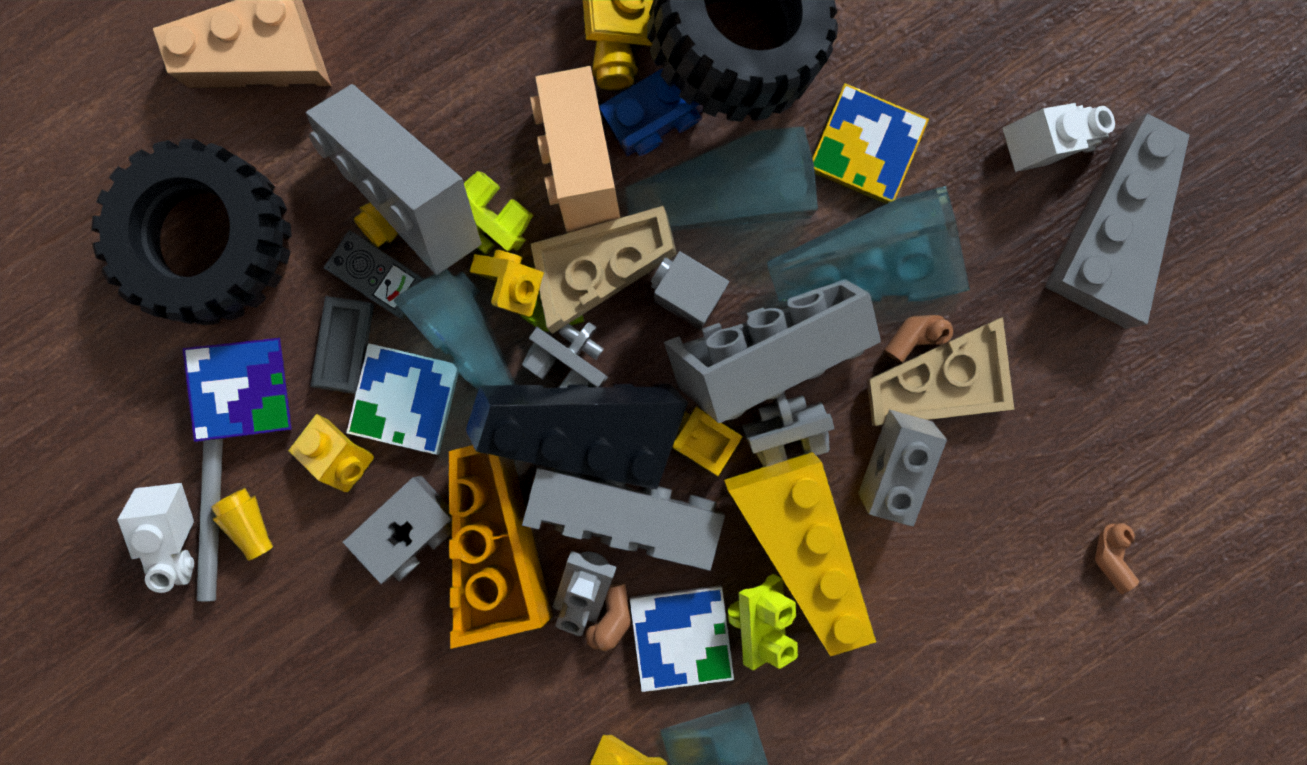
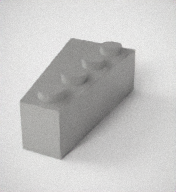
(1124, 227)
(773, 349)
(626, 516)

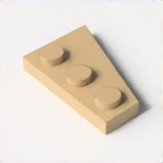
(599, 262)
(948, 381)

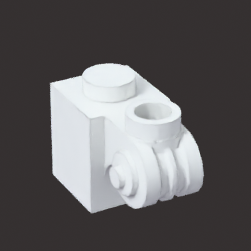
(1056, 134)
(154, 530)

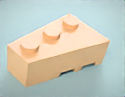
(243, 46)
(575, 148)

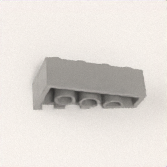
(397, 176)

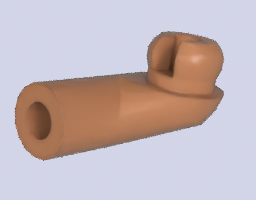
(918, 331)
(1110, 555)

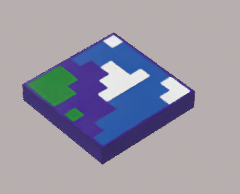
(237, 389)

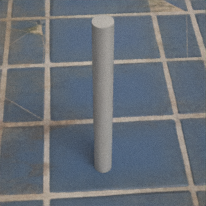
(208, 528)

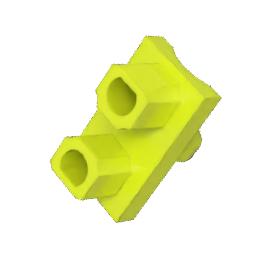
(504, 228)
(762, 618)

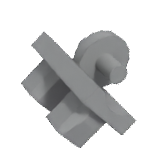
(547, 351)
(785, 423)
(582, 591)

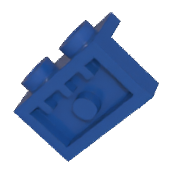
(648, 112)

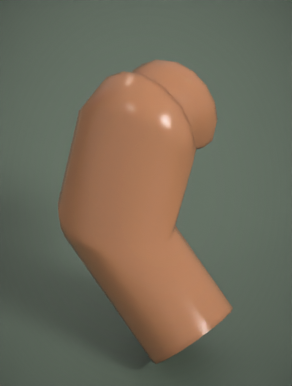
(615, 623)

